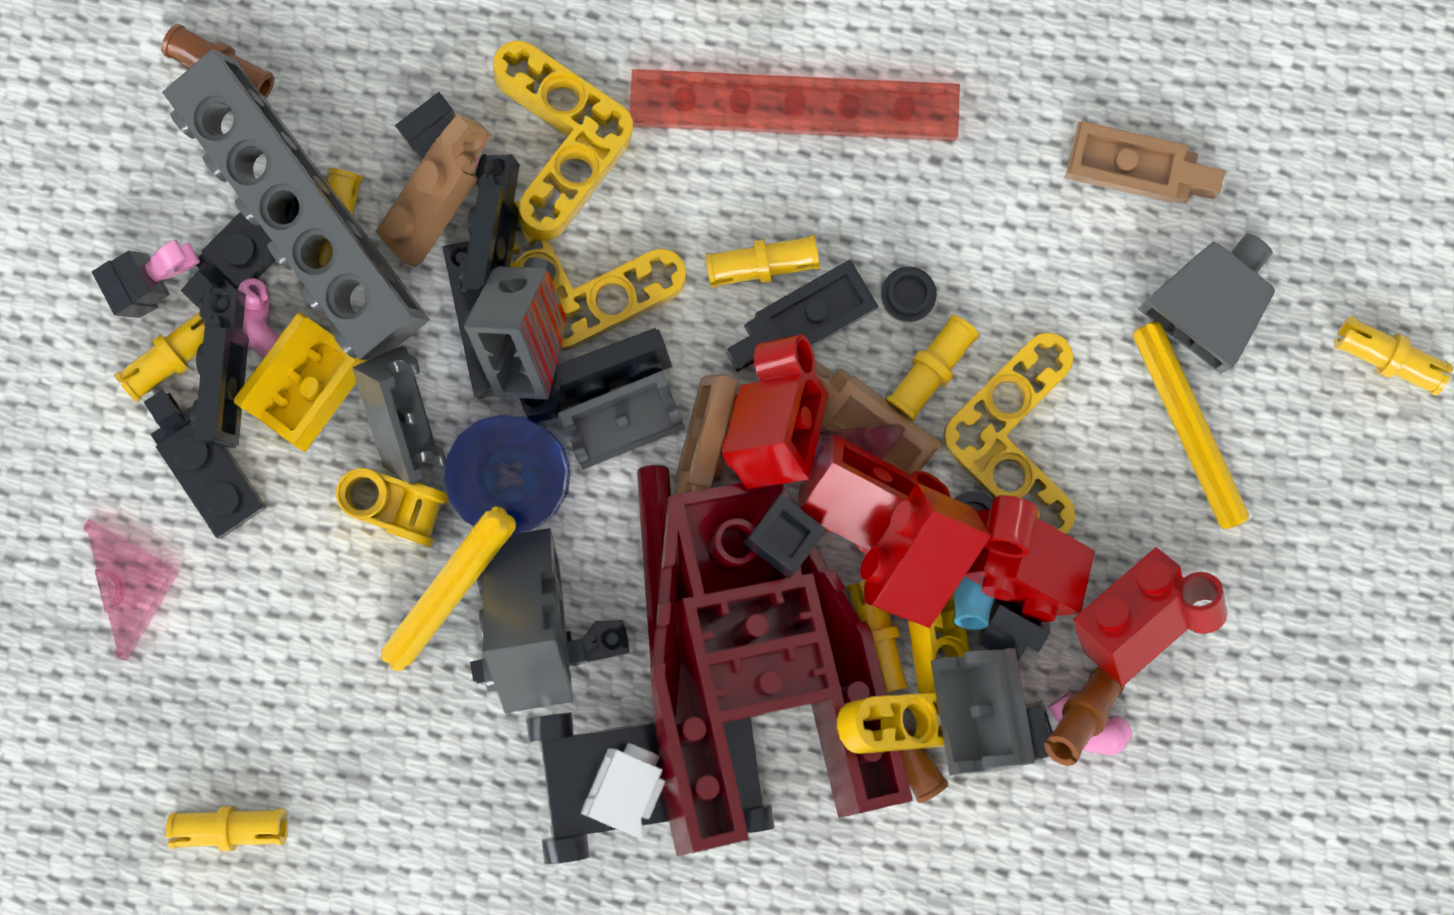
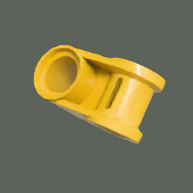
(395, 506)

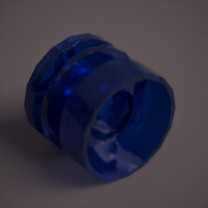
(474, 471)

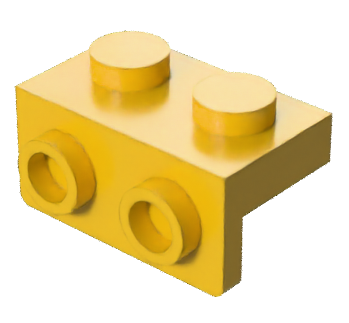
(299, 382)

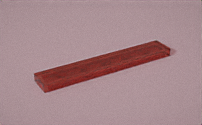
(795, 105)

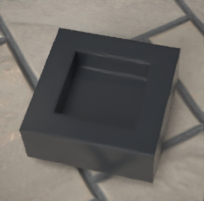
(784, 536)

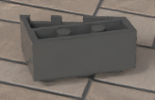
(525, 624)

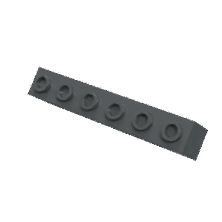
(200, 103)

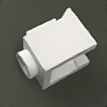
(625, 789)

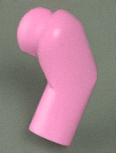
(256, 316)
(1110, 741)

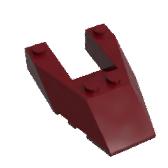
(750, 644)

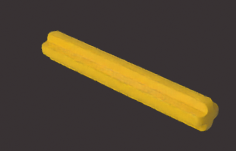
(1190, 425)
(448, 588)

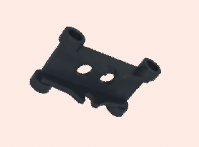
(574, 761)

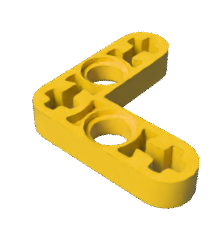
(581, 140)
(616, 277)
(996, 445)
(923, 705)

